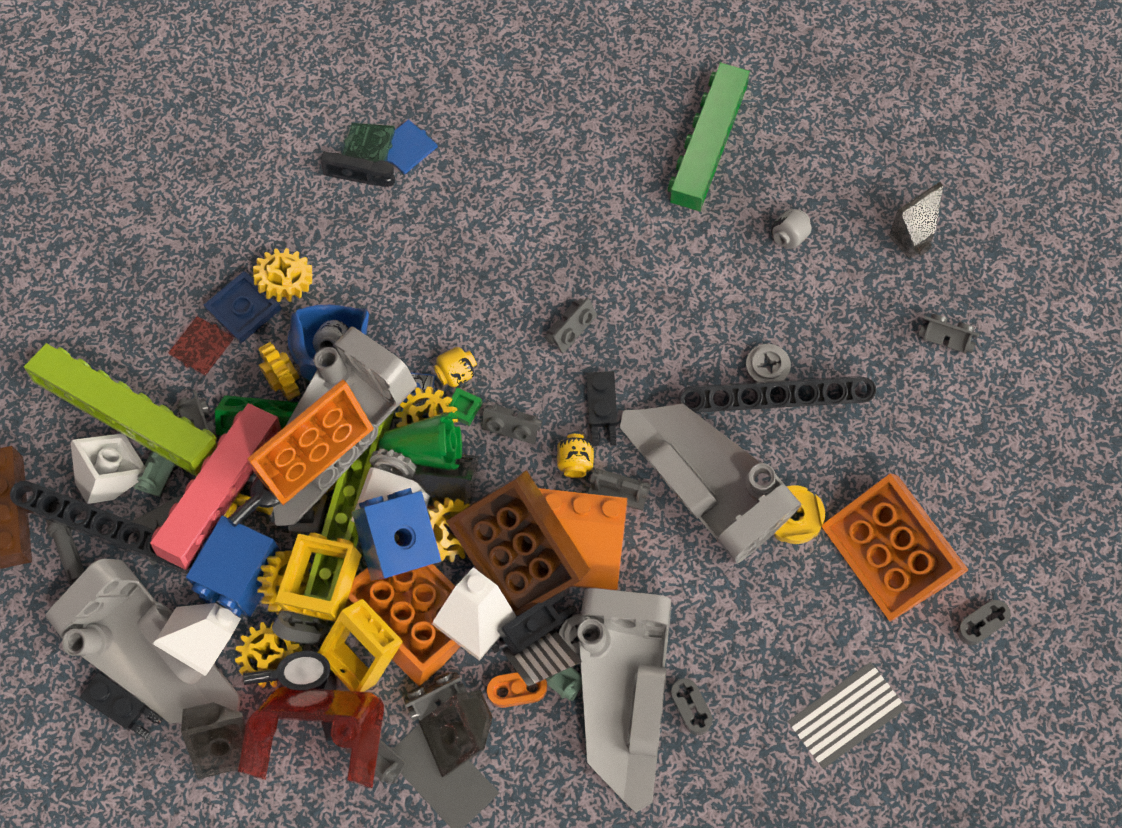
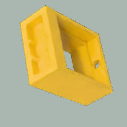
(288, 592)
(374, 636)

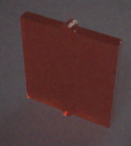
(201, 345)

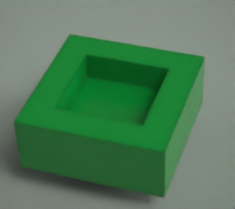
(466, 404)

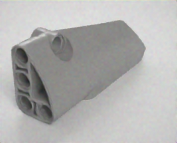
(379, 385)
(711, 476)
(118, 632)
(624, 688)

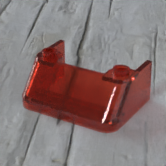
(354, 720)

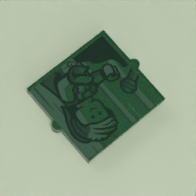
(369, 141)

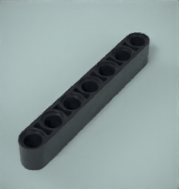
(790, 394)
(92, 524)

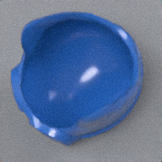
(308, 320)

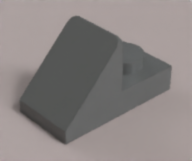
(312, 520)

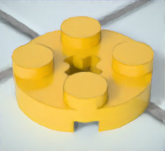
(809, 524)

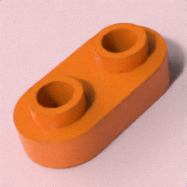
(516, 689)

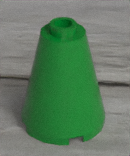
(427, 442)

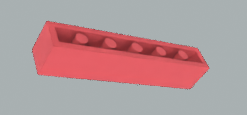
(214, 487)

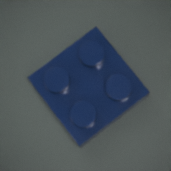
(242, 307)

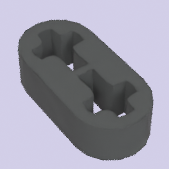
(300, 628)
(987, 628)
(685, 710)

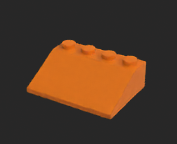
(311, 443)
(596, 530)
(894, 547)
(409, 607)

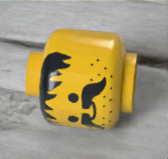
(455, 367)
(575, 456)

